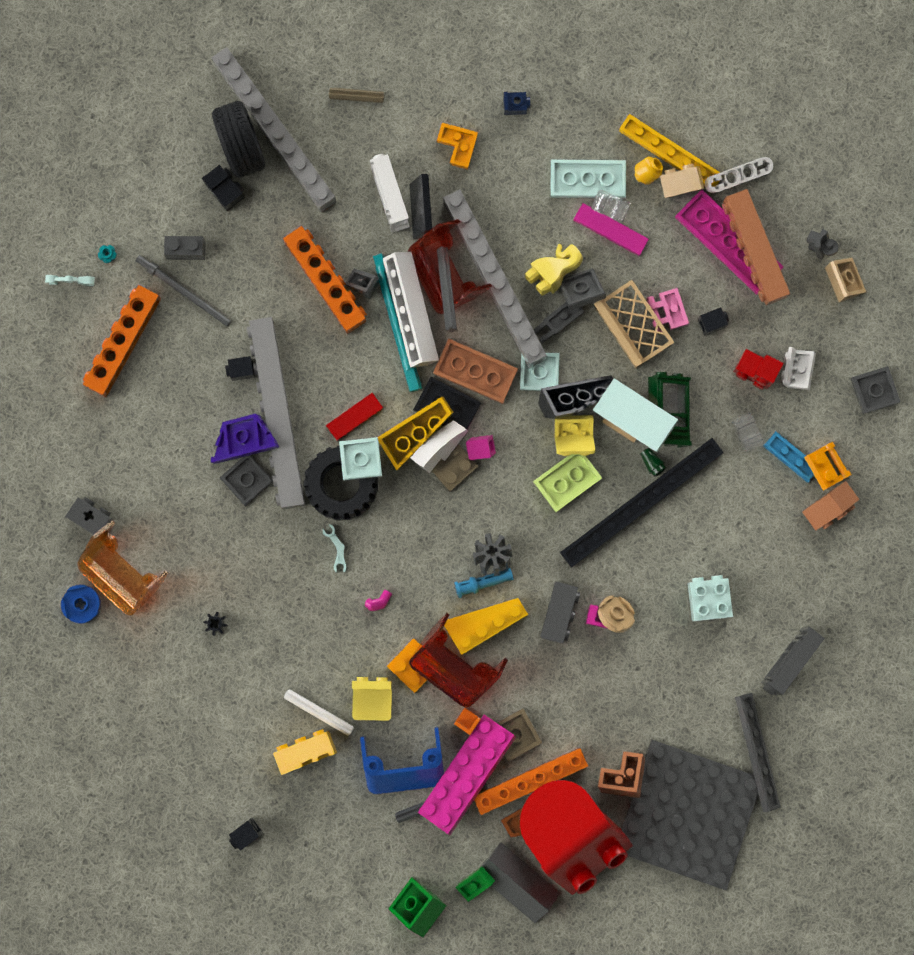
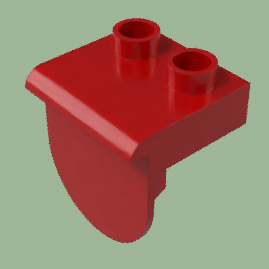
(571, 835)

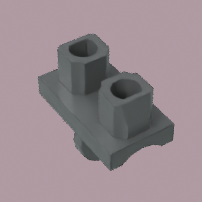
(822, 244)

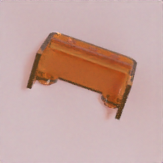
(114, 575)

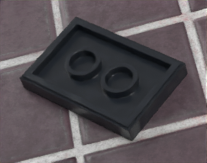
(420, 206)
(462, 405)

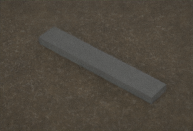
(757, 752)

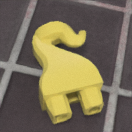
(552, 270)

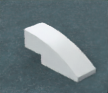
(439, 446)

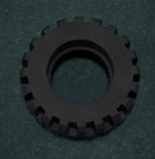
(322, 502)

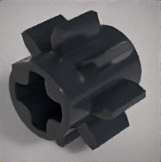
(210, 622)

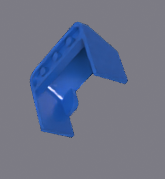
(403, 779)

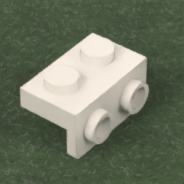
(798, 369)

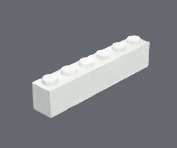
(410, 309)

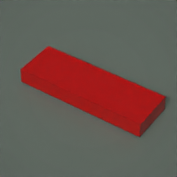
(354, 416)

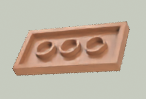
(475, 371)

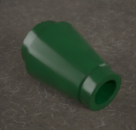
(653, 463)

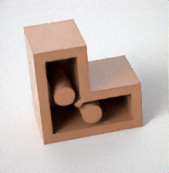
(831, 506)
(624, 781)

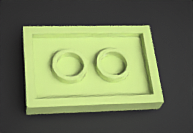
(567, 480)

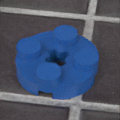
(72, 597)

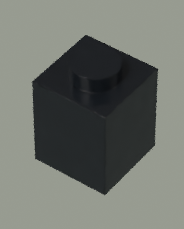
(713, 321)
(240, 368)

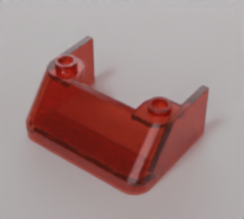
(427, 268)
(449, 671)

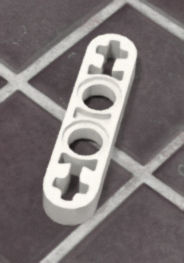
(739, 175)

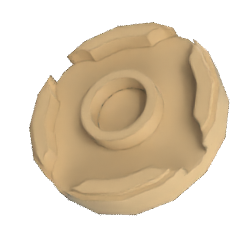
(616, 614)

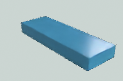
(789, 456)

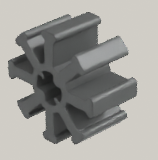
(484, 557)

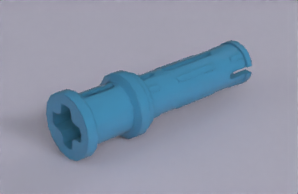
(474, 584)

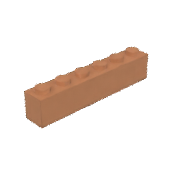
(756, 247)

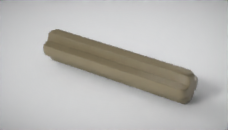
(356, 95)

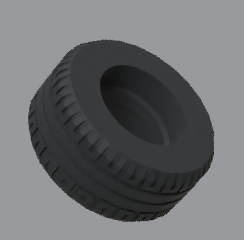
(238, 139)

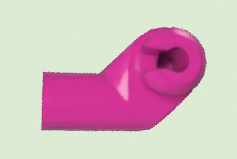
(380, 603)

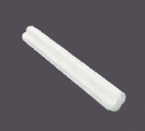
(318, 712)

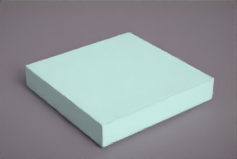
(541, 375)
(360, 458)

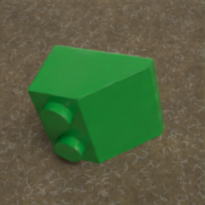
(417, 907)

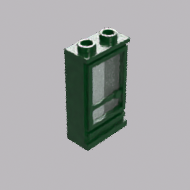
(672, 396)

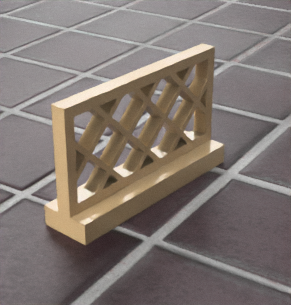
(621, 335)

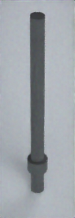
(153, 269)

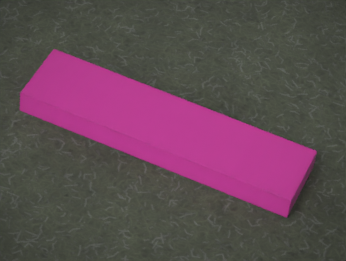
(611, 229)

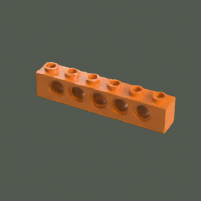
(294, 242)
(113, 368)
(530, 781)

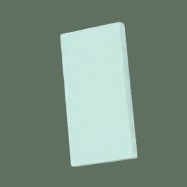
(586, 177)
(635, 415)

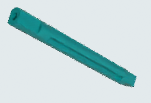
(410, 373)

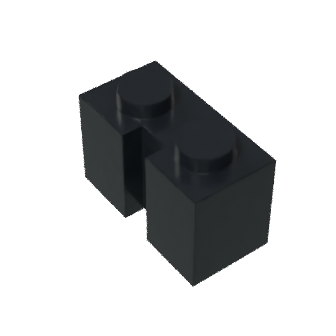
(223, 187)
(245, 834)

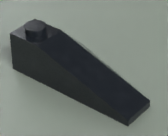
(572, 397)

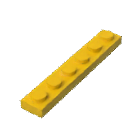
(663, 147)

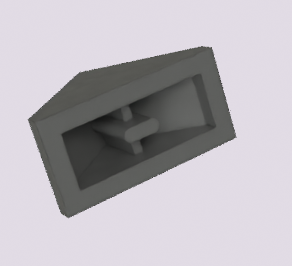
(362, 282)

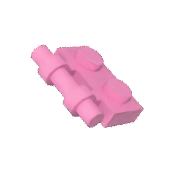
(672, 307)

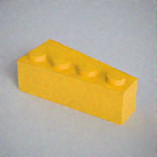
(411, 433)
(478, 626)

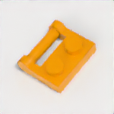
(823, 468)

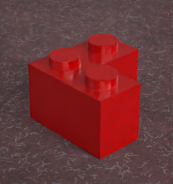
(758, 369)

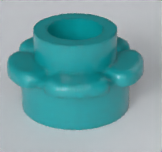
(107, 258)

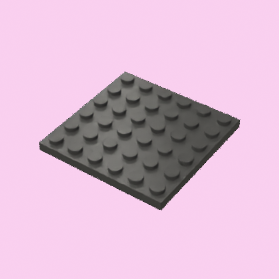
(690, 814)

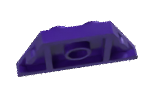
(243, 438)

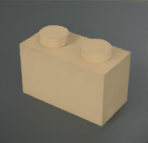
(681, 181)

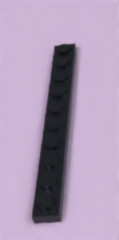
(641, 502)

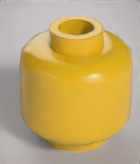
(648, 170)

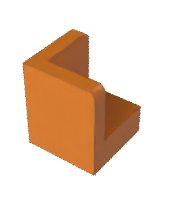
(467, 721)

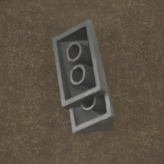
(520, 883)

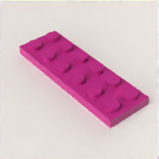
(712, 228)
(467, 774)

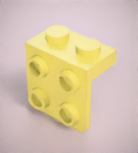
(574, 435)
(372, 699)

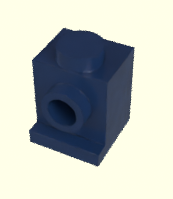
(512, 108)

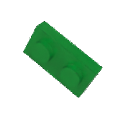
(475, 884)

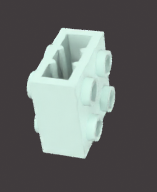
(710, 598)

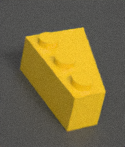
(304, 751)

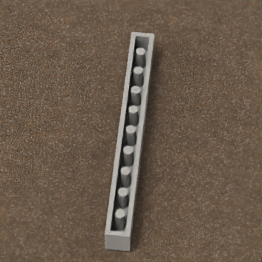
(274, 130)
(492, 273)
(276, 411)

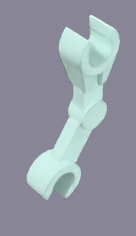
(85, 280)
(340, 549)

